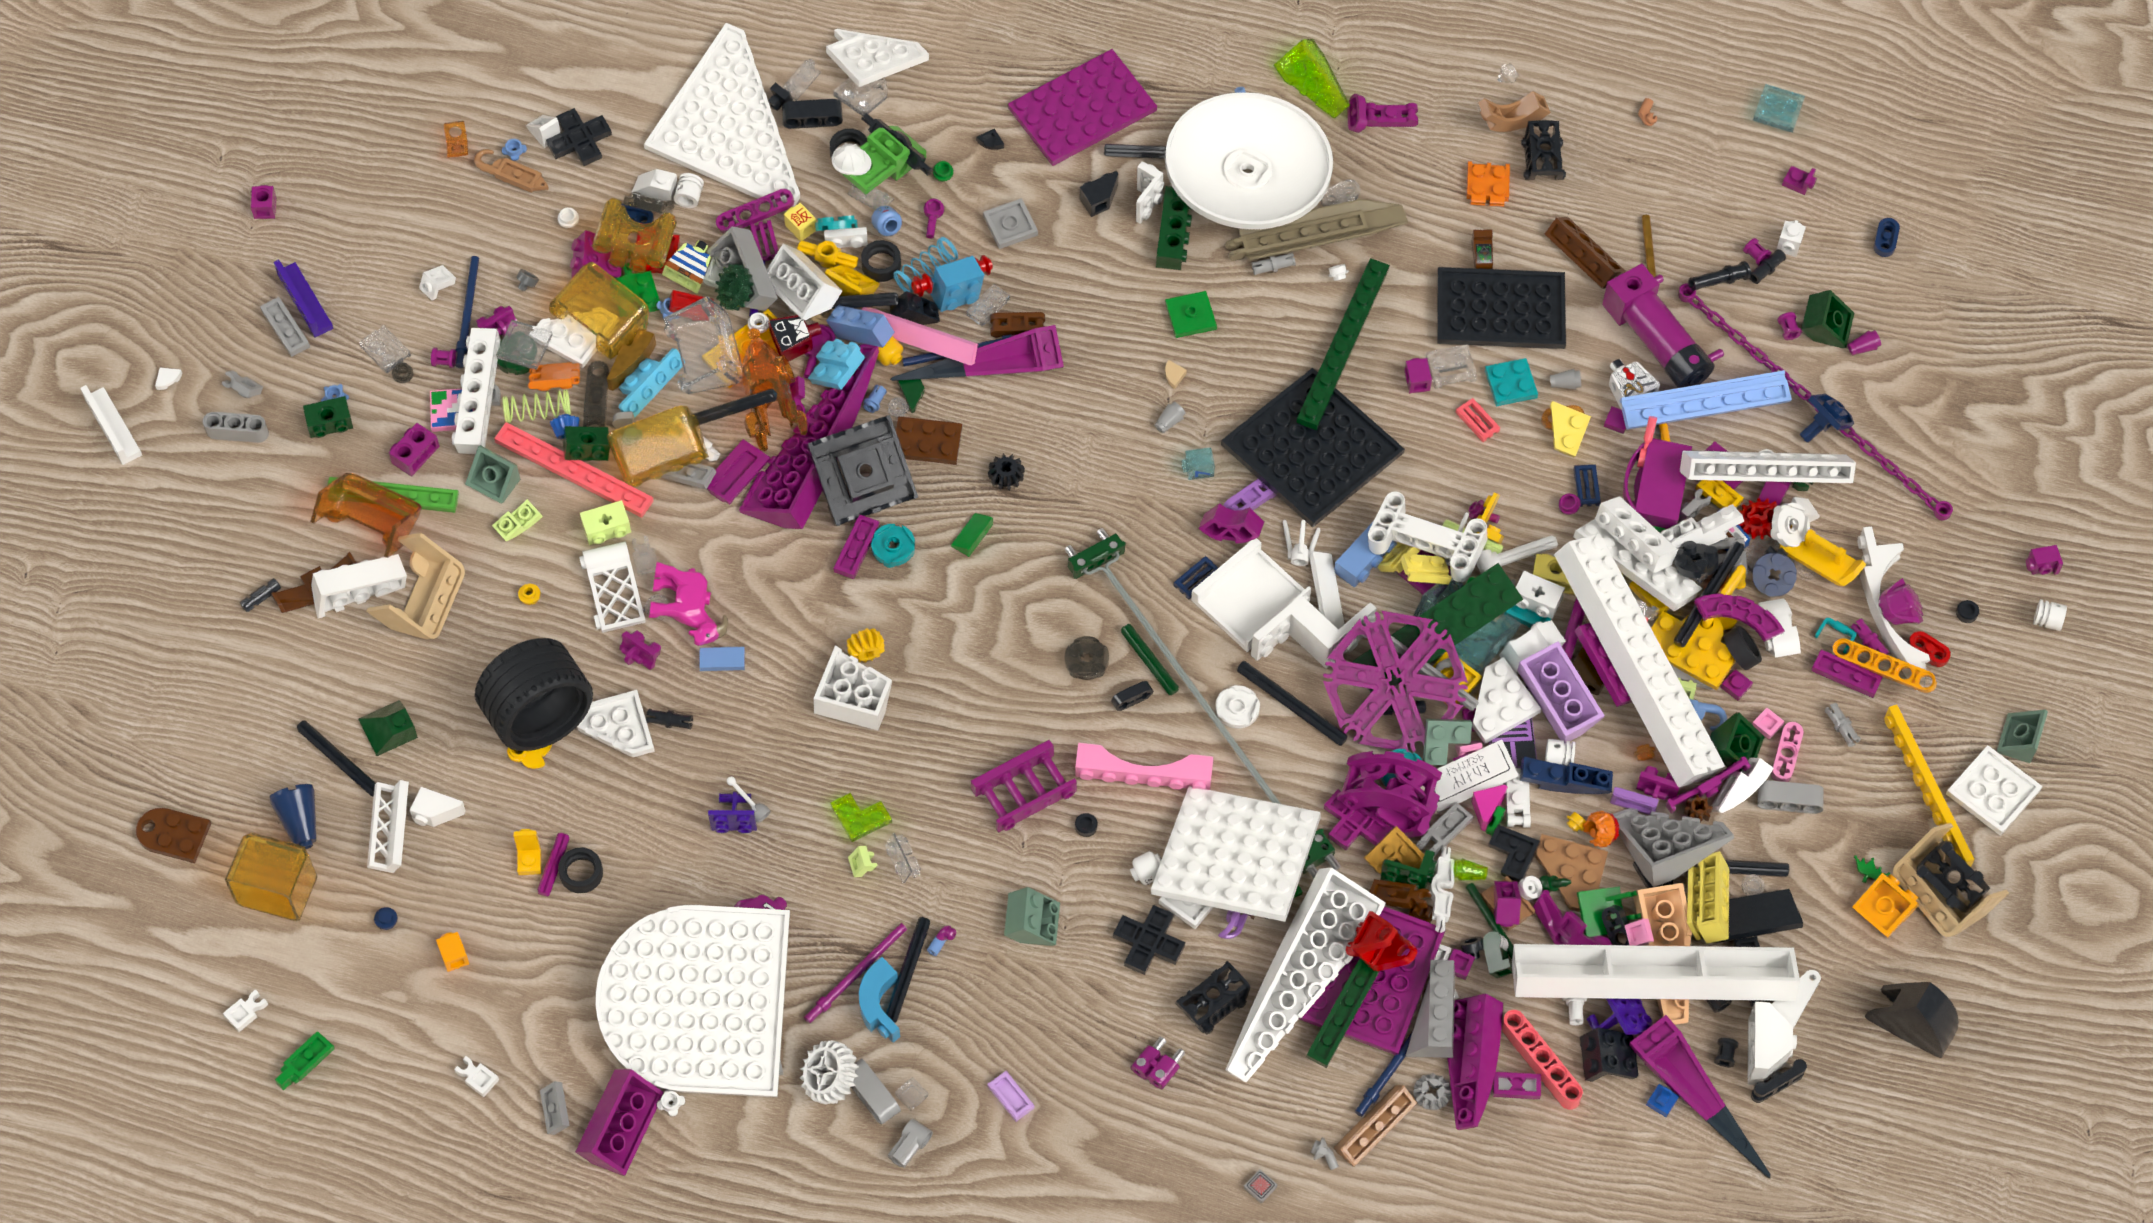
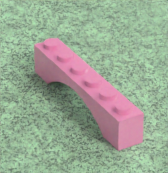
(1097, 763)

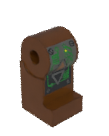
(1482, 249)

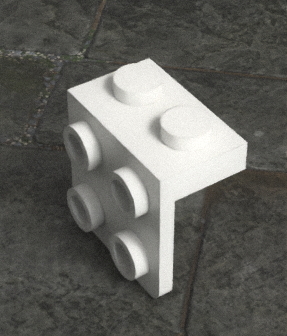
(1151, 185)

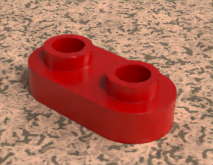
(1932, 647)

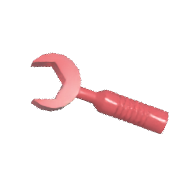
(1647, 439)

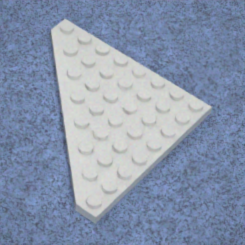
(725, 123)

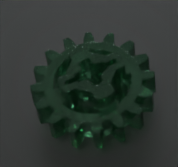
(734, 287)

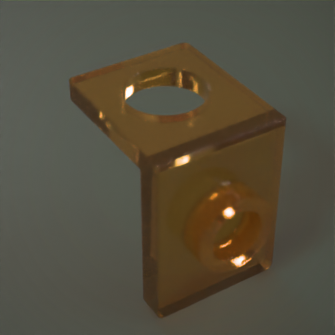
(456, 145)

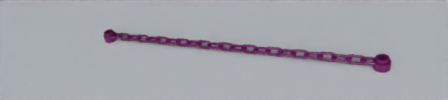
(1940, 506)

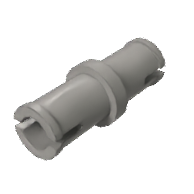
(1273, 263)
(1842, 725)

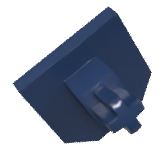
(1830, 414)

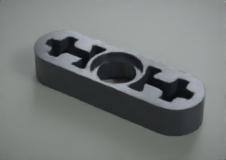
(1610, 923)

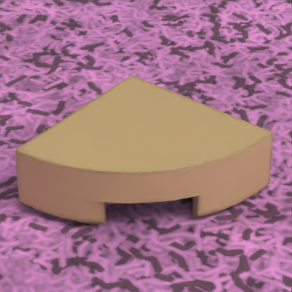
(1174, 373)

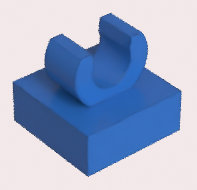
(1662, 1100)

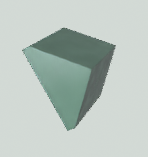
(492, 475)
(2022, 734)

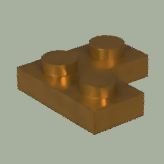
(1394, 846)

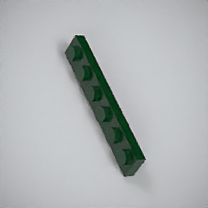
(1342, 1014)

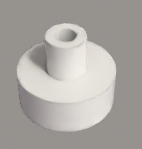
(1530, 887)

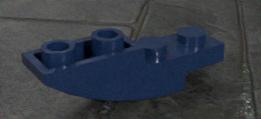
(1566, 779)

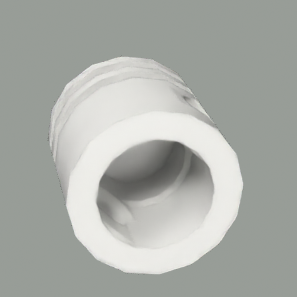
(688, 190)
(2050, 615)
(1560, 752)

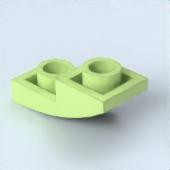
(517, 522)

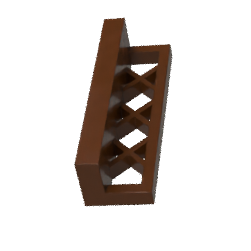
(1583, 251)

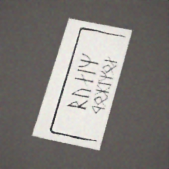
(1474, 773)

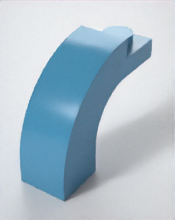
(873, 986)

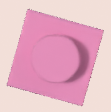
(1768, 723)
(1639, 932)

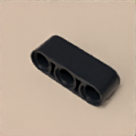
(812, 113)

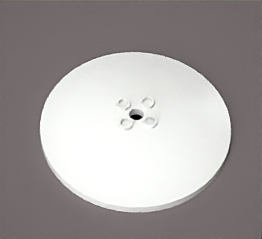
(1256, 133)

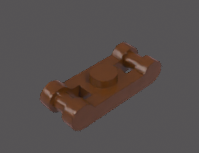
(1016, 322)

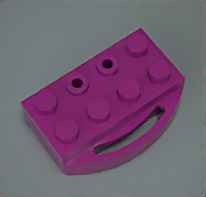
(1658, 484)

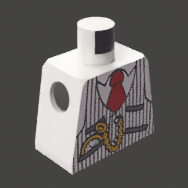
(1630, 380)

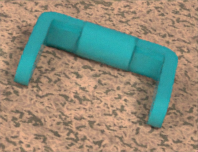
(1839, 627)

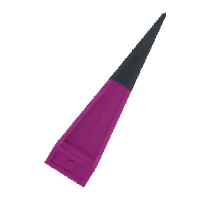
(1023, 353)
(1673, 1061)

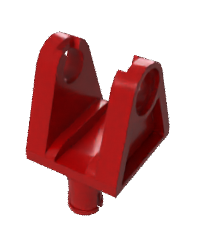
(1380, 944)

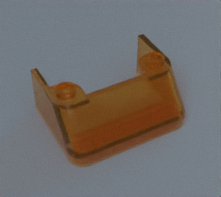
(369, 505)

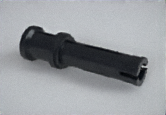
(1728, 275)

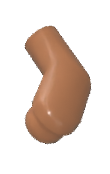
(1645, 114)

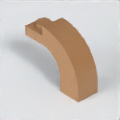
(1514, 115)

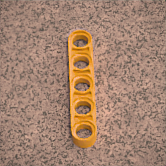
(1893, 672)

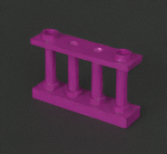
(1023, 765)

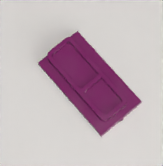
(737, 471)

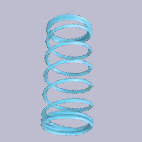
(943, 250)

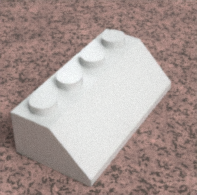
(801, 283)

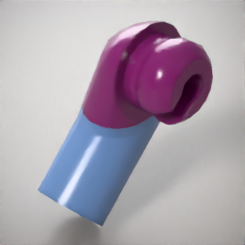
(945, 933)

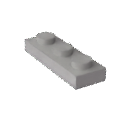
(285, 326)

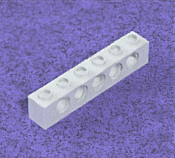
(489, 342)

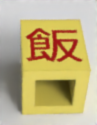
(800, 221)

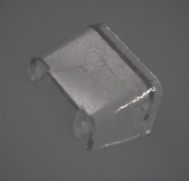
(705, 346)

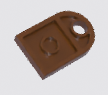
(174, 833)

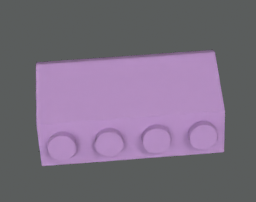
(1560, 692)

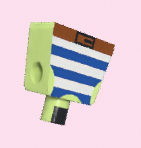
(688, 265)

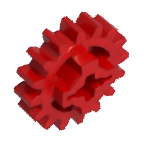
(1758, 518)

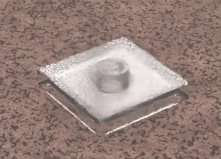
(524, 344)

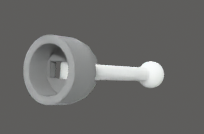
(761, 811)

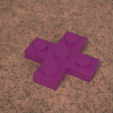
(1355, 823)

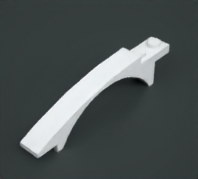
(1878, 561)

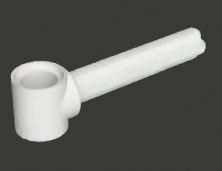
(1488, 558)

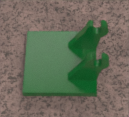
(1595, 901)

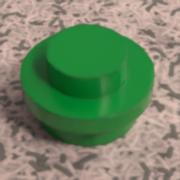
(943, 171)

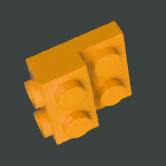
(1886, 904)

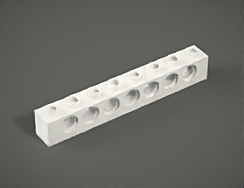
(1767, 467)

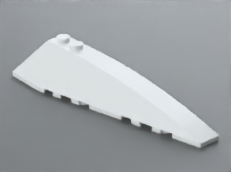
(1303, 965)

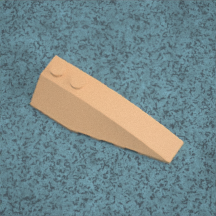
(1668, 922)

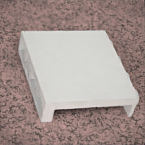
(1247, 593)

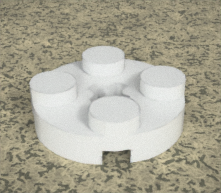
(1780, 524)

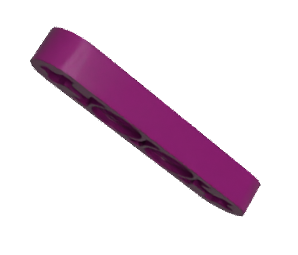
(756, 214)

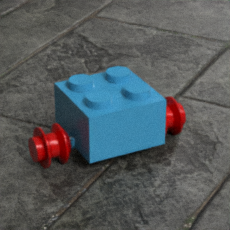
(954, 282)

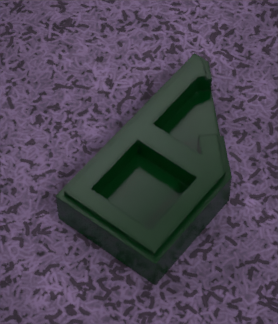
(912, 392)

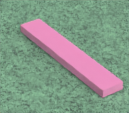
(930, 339)

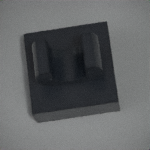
(779, 96)

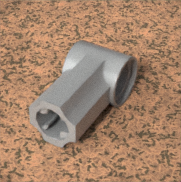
(913, 1137)

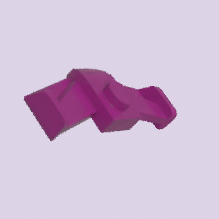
(1709, 787)
(1562, 929)

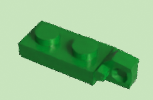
(304, 1060)

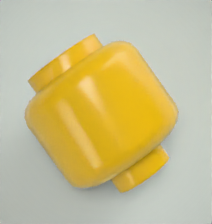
(890, 352)

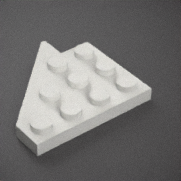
(873, 57)

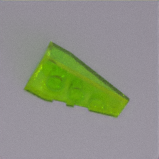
(1311, 74)

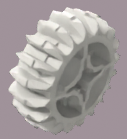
(829, 1072)

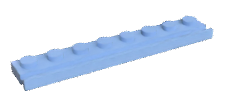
(1706, 399)

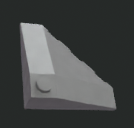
(1668, 846)

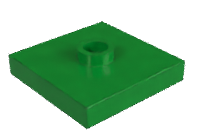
(1190, 314)

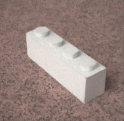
(356, 583)

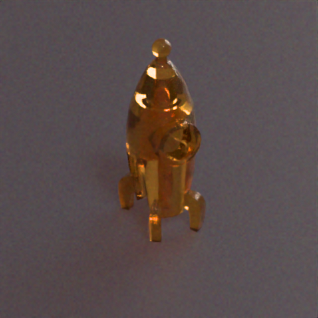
(762, 371)

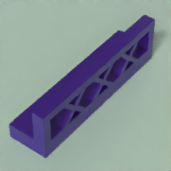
(303, 298)

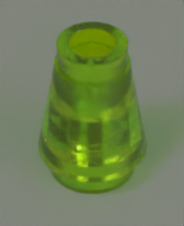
(1469, 870)

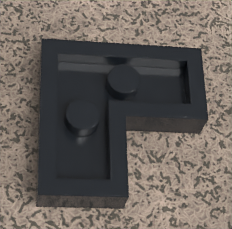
(1519, 848)

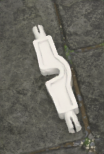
(1442, 899)

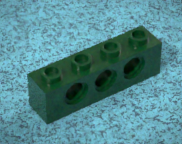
(1168, 256)

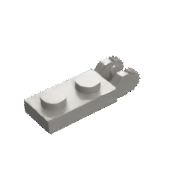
(1446, 828)

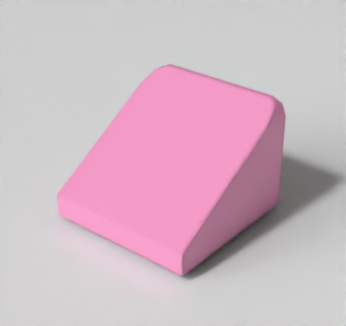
(1463, 749)

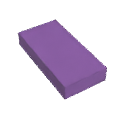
(1634, 800)

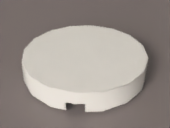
(1237, 707)

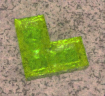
(859, 822)

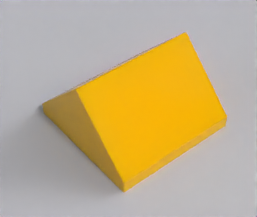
(851, 281)

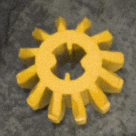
(866, 645)

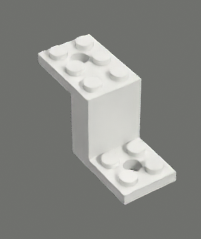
(1309, 629)

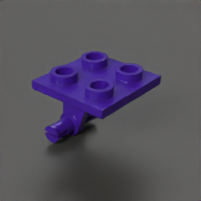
(732, 820)
(1626, 1012)

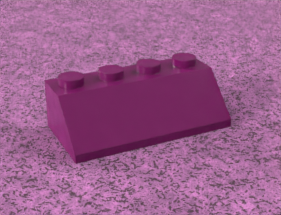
(619, 1121)

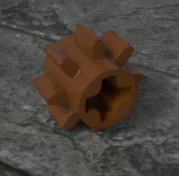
(1702, 805)

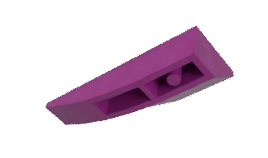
(1474, 1056)

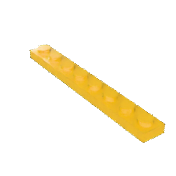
(1924, 779)

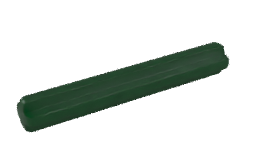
(1149, 659)

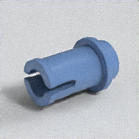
(872, 403)

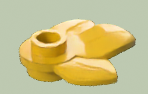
(530, 759)

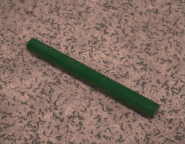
(1489, 916)

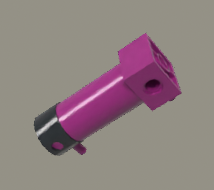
(1635, 300)

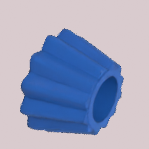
(563, 420)

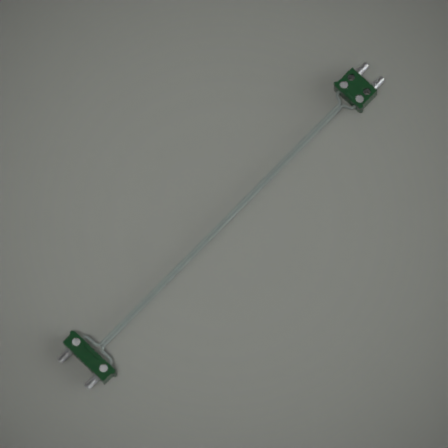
(1108, 552)

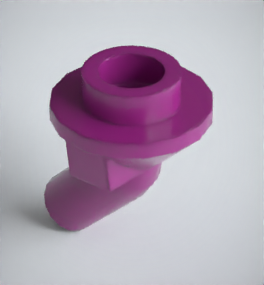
(1477, 509)

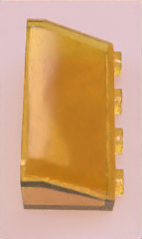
(657, 445)

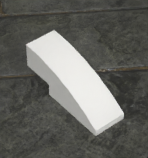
(1741, 785)

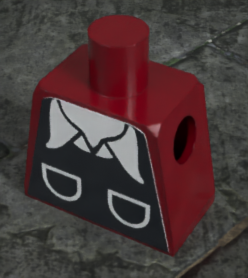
(793, 336)

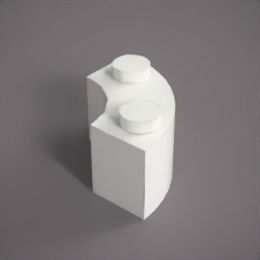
(1533, 641)
(1785, 643)

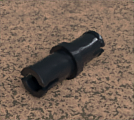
(1767, 266)
(669, 719)

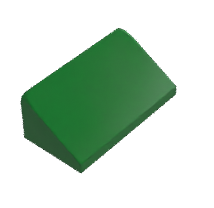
(972, 534)

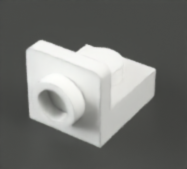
(436, 280)

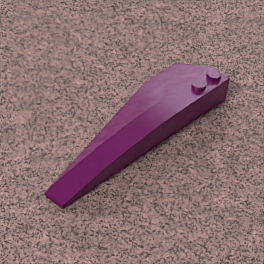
(790, 483)

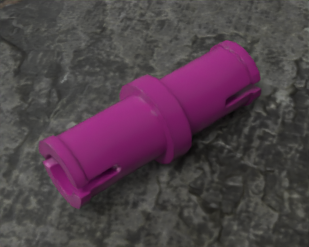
(1868, 637)

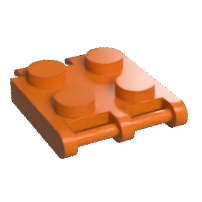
(1488, 183)
(554, 376)

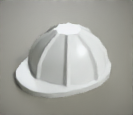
(851, 160)

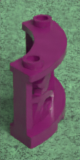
(1364, 792)

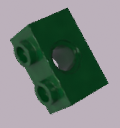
(336, 409)
(586, 443)

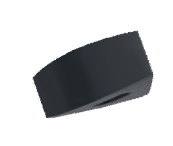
(1918, 1016)

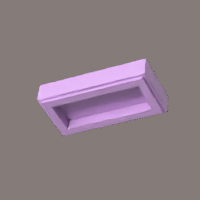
(1011, 1096)

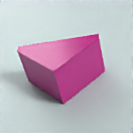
(1485, 803)

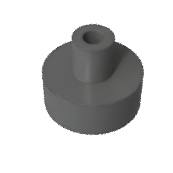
(527, 279)

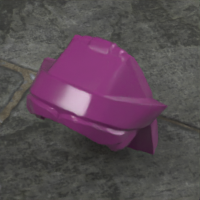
(1901, 604)

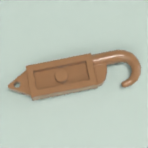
(512, 172)

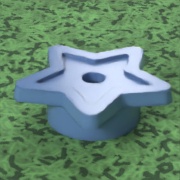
(334, 390)

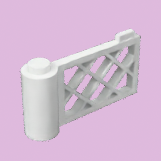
(606, 560)

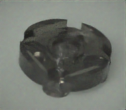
(1086, 670)

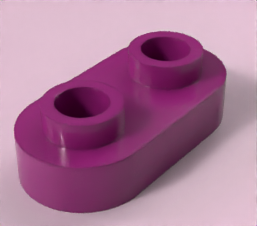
(1357, 113)

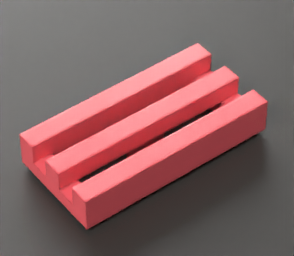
(1472, 424)

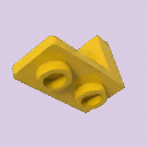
(1492, 532)
(527, 852)

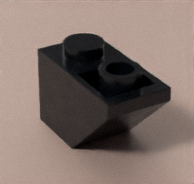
(1099, 194)
(916, 309)

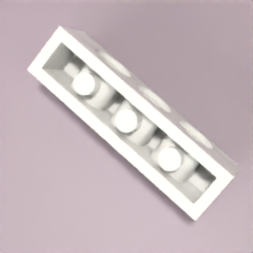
(1636, 534)

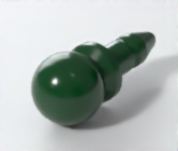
(1553, 883)

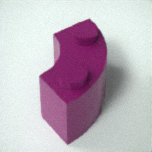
(1231, 524)

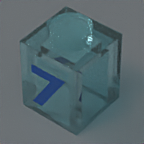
(1198, 463)

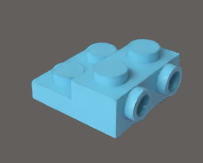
(836, 364)

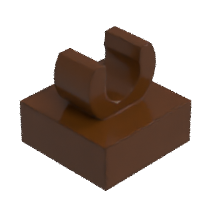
(1422, 913)

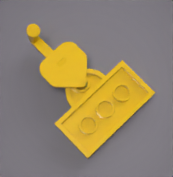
(1704, 653)

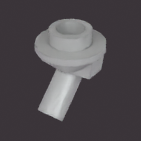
(1321, 1149)

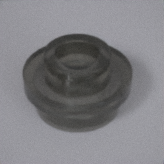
(402, 368)

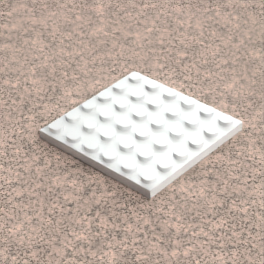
(1236, 853)

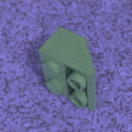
(1031, 917)

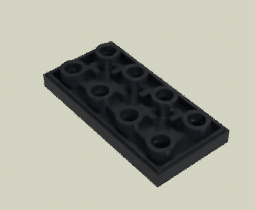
(1762, 914)

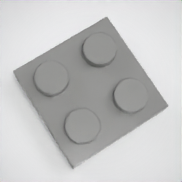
(1010, 223)

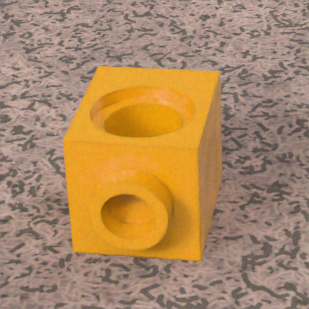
(452, 951)

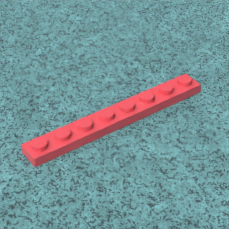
(573, 470)

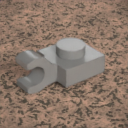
(244, 386)
(1693, 508)

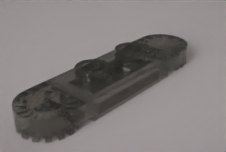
(596, 396)

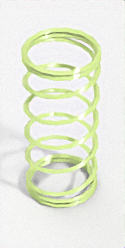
(566, 406)

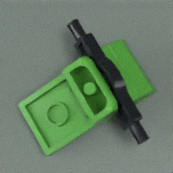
(891, 154)

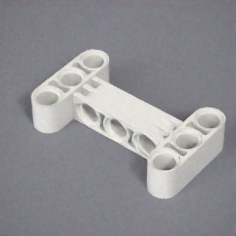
(1427, 536)

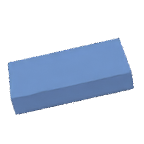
(722, 658)

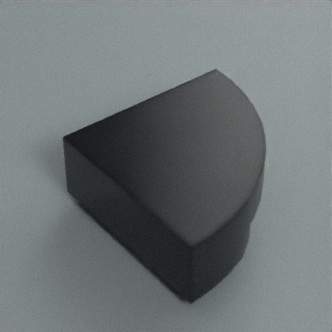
(990, 140)

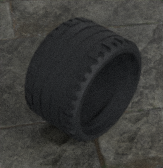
(533, 694)

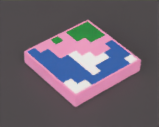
(443, 409)

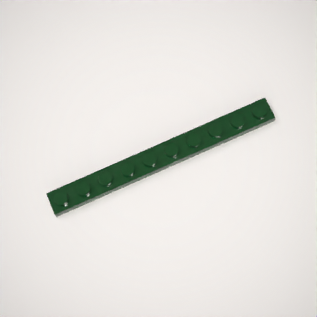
(1343, 344)

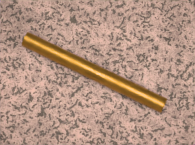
(1648, 242)

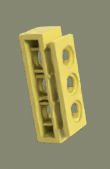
(1709, 899)

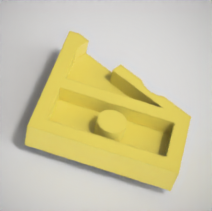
(1568, 428)

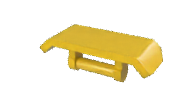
(1825, 559)

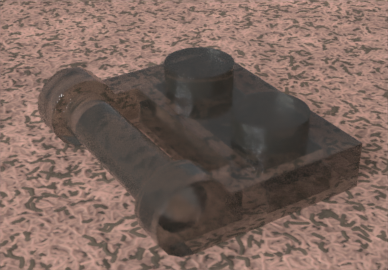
(649, 204)

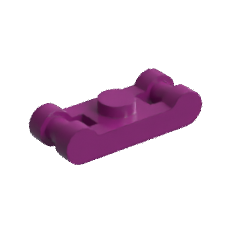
(1392, 115)

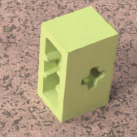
(611, 514)

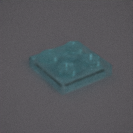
(1779, 108)

